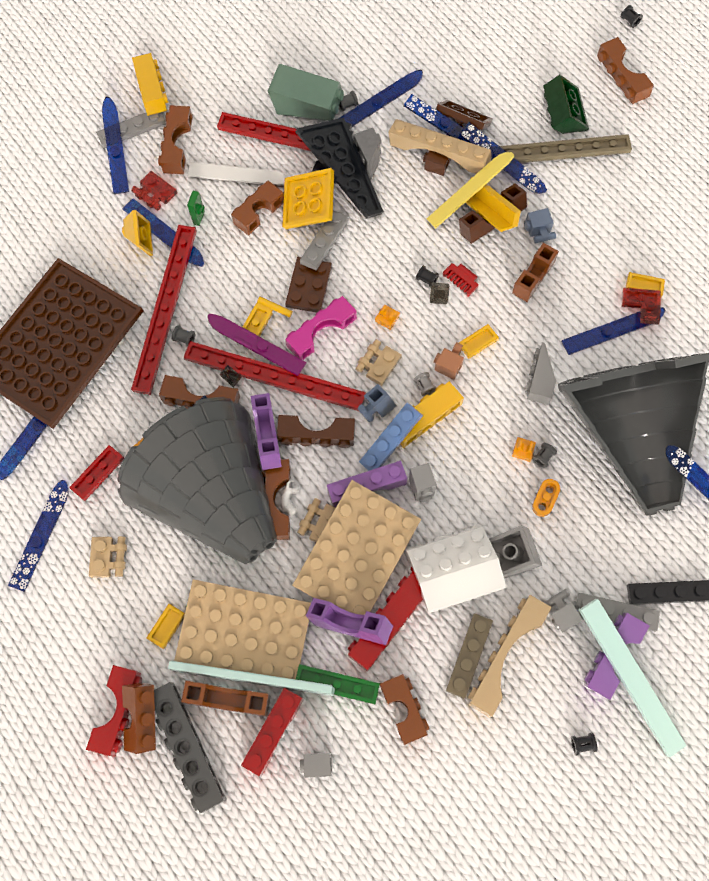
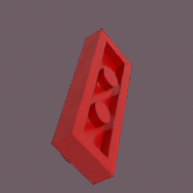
(96, 473)

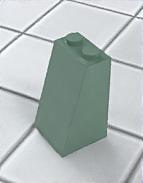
(304, 94)

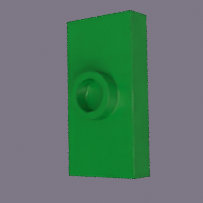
(196, 208)

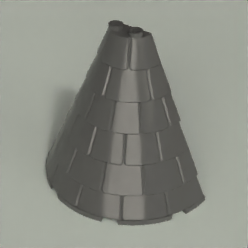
(639, 413)
(203, 478)

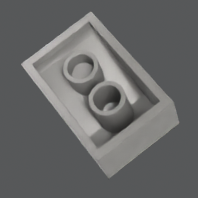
(516, 551)

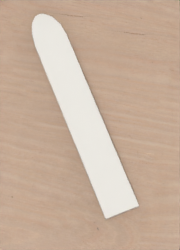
(237, 174)

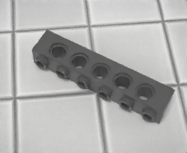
(214, 795)

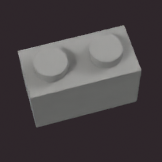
(422, 482)
(316, 765)

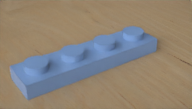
(391, 437)

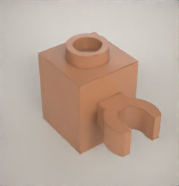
(449, 361)

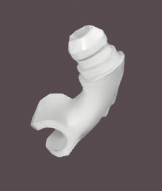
(286, 504)

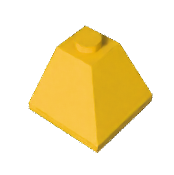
(138, 231)

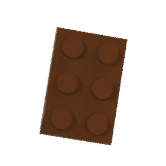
(463, 114)
(308, 287)

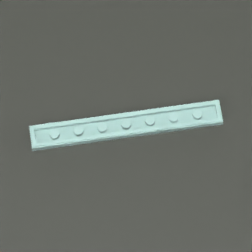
(253, 678)
(632, 678)

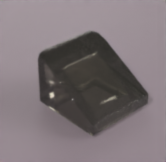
(439, 293)
(230, 376)

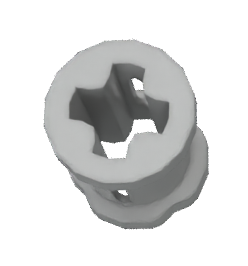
(425, 383)

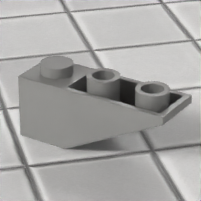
(543, 378)

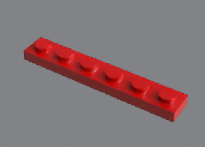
(260, 130)

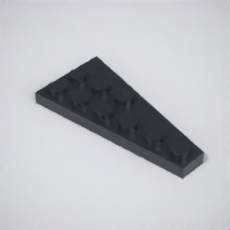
(336, 149)

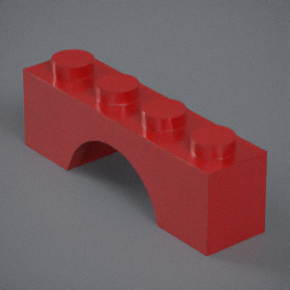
(271, 732)
(107, 738)

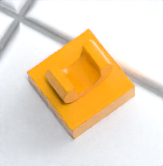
(387, 316)
(523, 449)

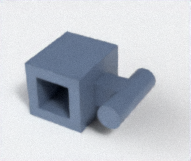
(540, 224)
(378, 401)

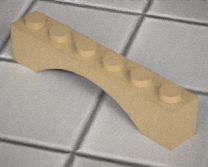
(410, 136)
(488, 693)

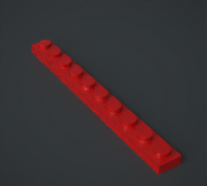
(164, 310)
(275, 376)

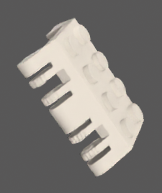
(455, 568)

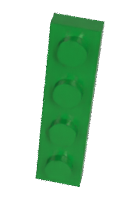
(344, 685)

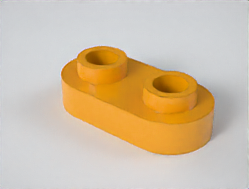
(545, 498)

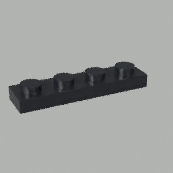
(668, 592)

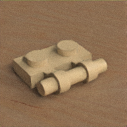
(382, 366)
(324, 516)
(101, 557)

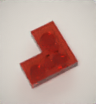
(647, 300)

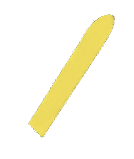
(470, 188)

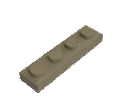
(469, 656)

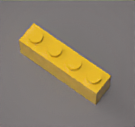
(149, 84)
(434, 409)

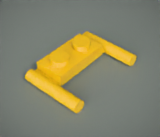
(262, 313)

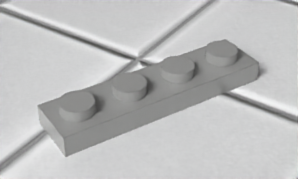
(135, 126)
(324, 241)
(614, 608)

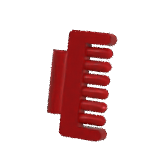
(462, 274)

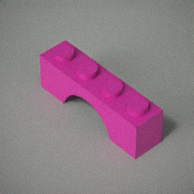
(337, 314)

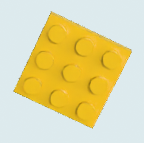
(308, 198)

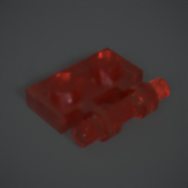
(156, 186)

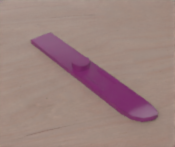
(256, 344)

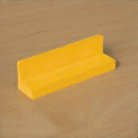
(494, 208)

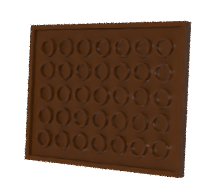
(60, 340)

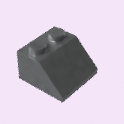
(369, 149)

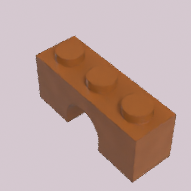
(266, 197)
(536, 272)
(140, 702)
(413, 726)

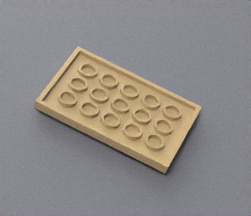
(357, 550)
(242, 630)

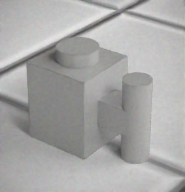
(567, 615)

